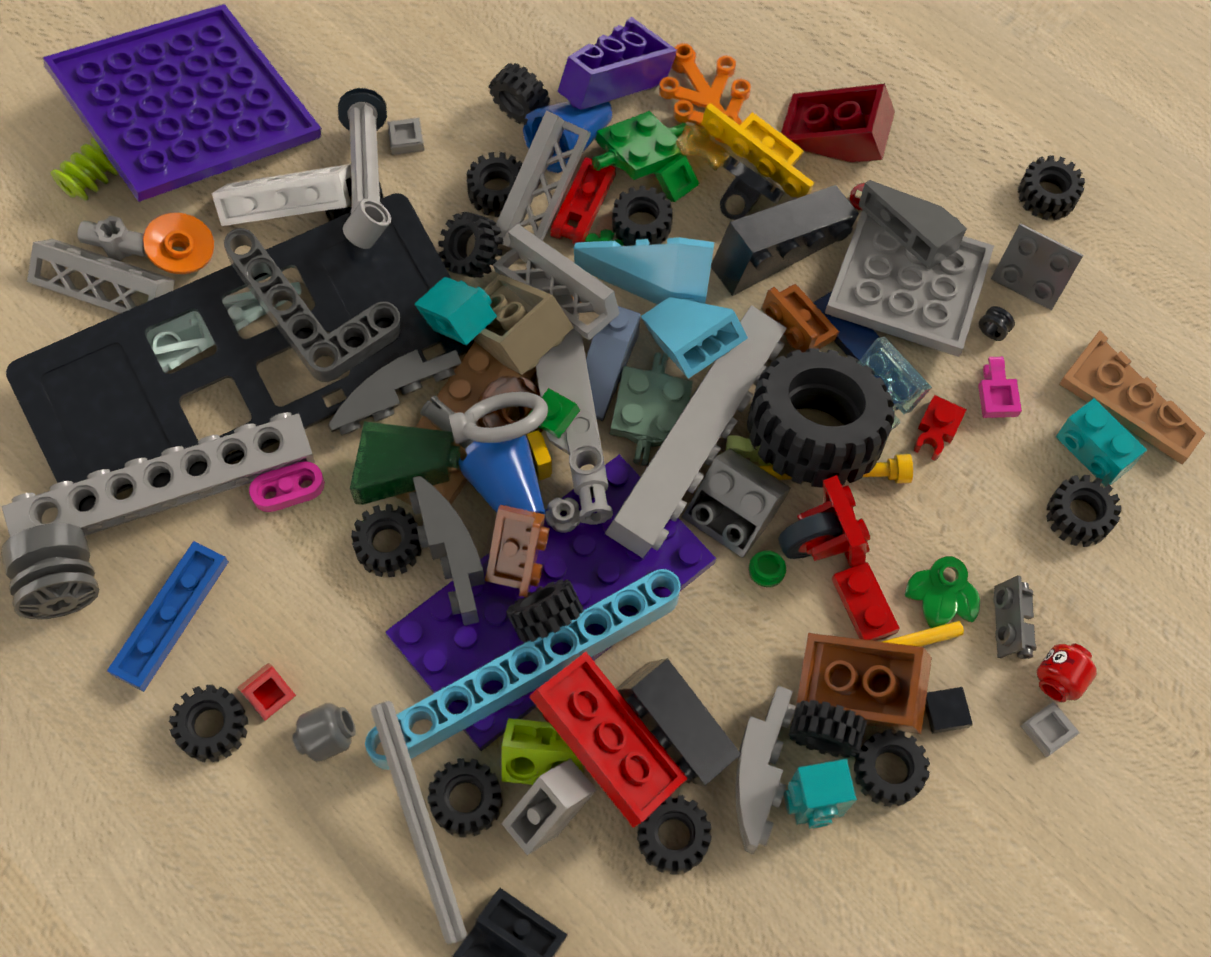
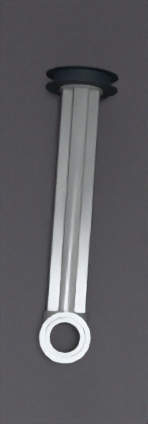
(363, 114)

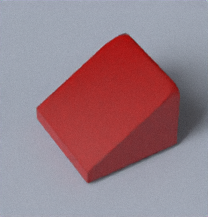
(266, 691)

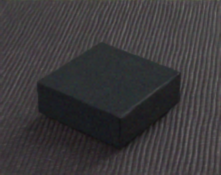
(947, 710)

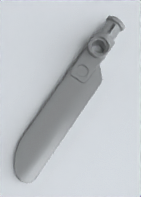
(567, 373)

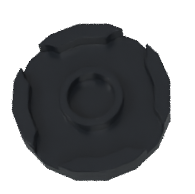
(748, 186)

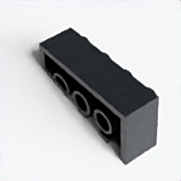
(781, 237)

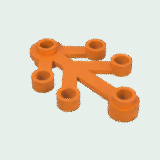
(704, 94)

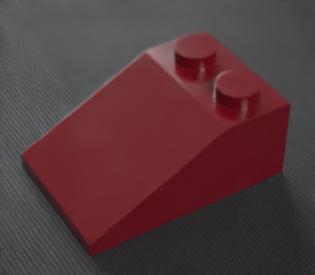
(841, 122)

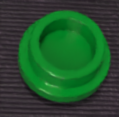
(767, 568)

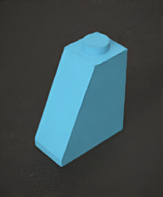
(693, 332)

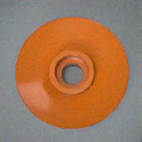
(178, 231)

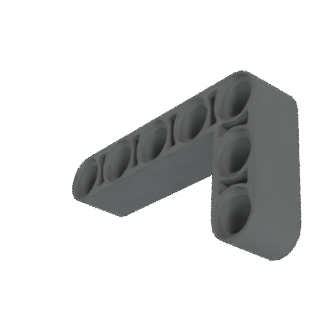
(299, 315)

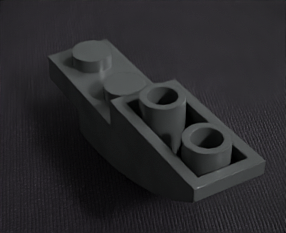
(378, 392)
(450, 542)

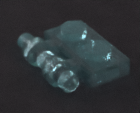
(899, 376)

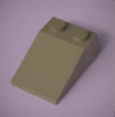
(525, 324)

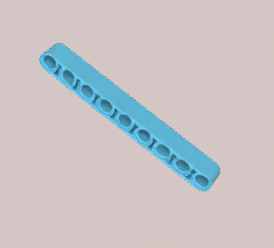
(539, 652)

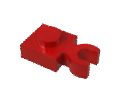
(939, 425)

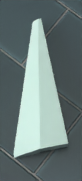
(188, 334)

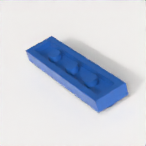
(168, 616)

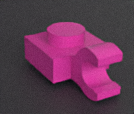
(997, 394)

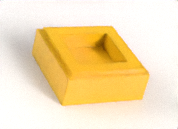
(540, 455)

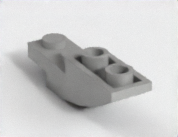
(756, 781)

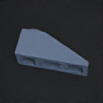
(608, 356)

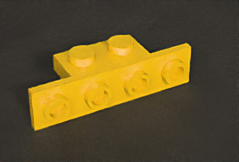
(762, 146)

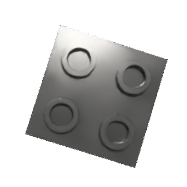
(1036, 266)

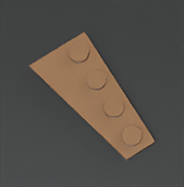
(1131, 399)

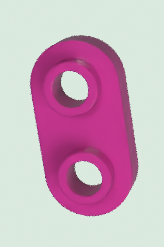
(286, 484)

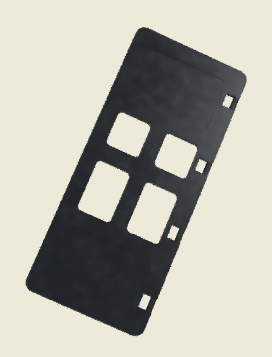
(110, 402)

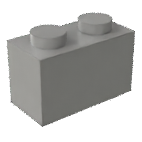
(548, 806)

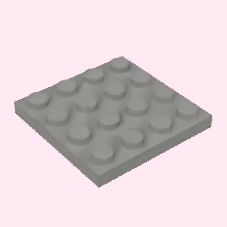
(898, 295)

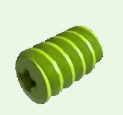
(83, 171)

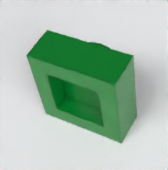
(677, 178)
(560, 413)

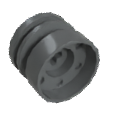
(49, 571)

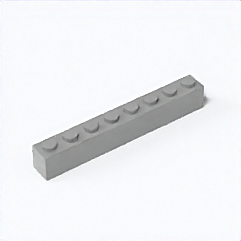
(694, 437)

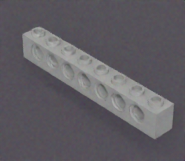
(182, 488)

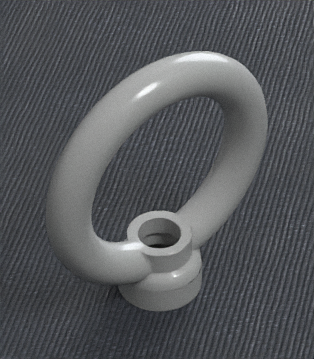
(465, 426)

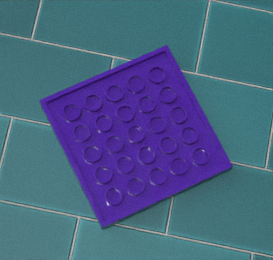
(181, 100)

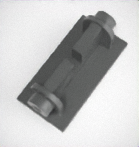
(1012, 605)

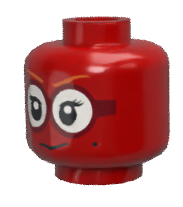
(1066, 672)

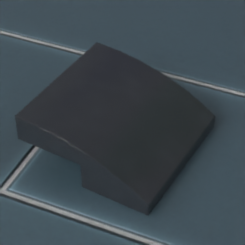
(511, 930)

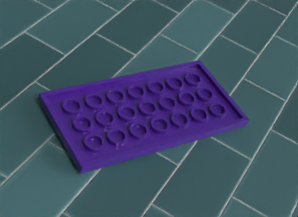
(593, 562)

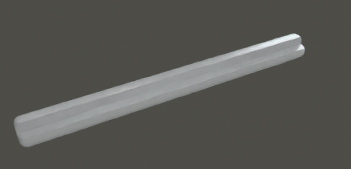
(418, 822)

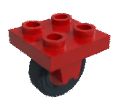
(828, 528)

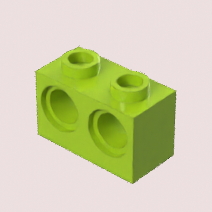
(532, 750)

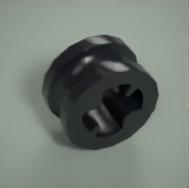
(996, 323)

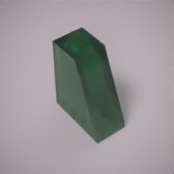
(395, 455)

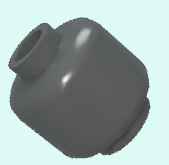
(324, 732)

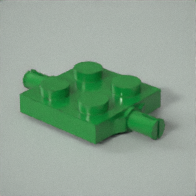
(638, 145)

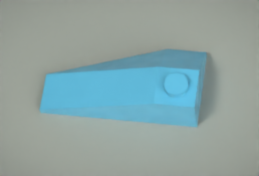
(651, 271)

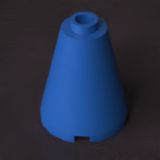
(589, 119)
(503, 474)

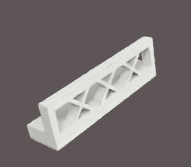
(283, 195)

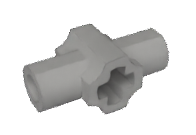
(113, 237)

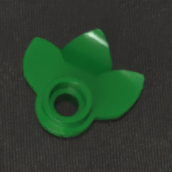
(941, 597)

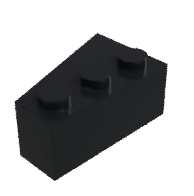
(679, 721)

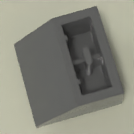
(735, 502)

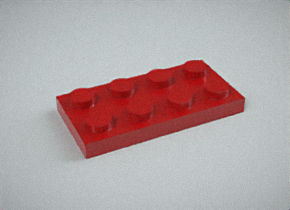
(608, 739)

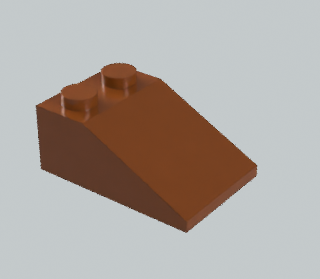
(869, 677)

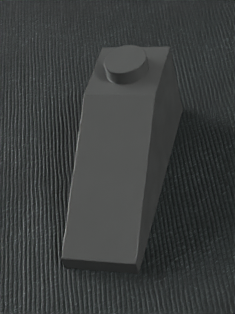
(917, 224)

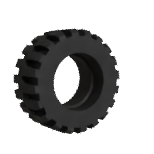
(826, 384)

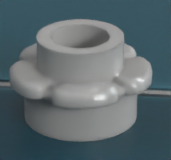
(565, 523)

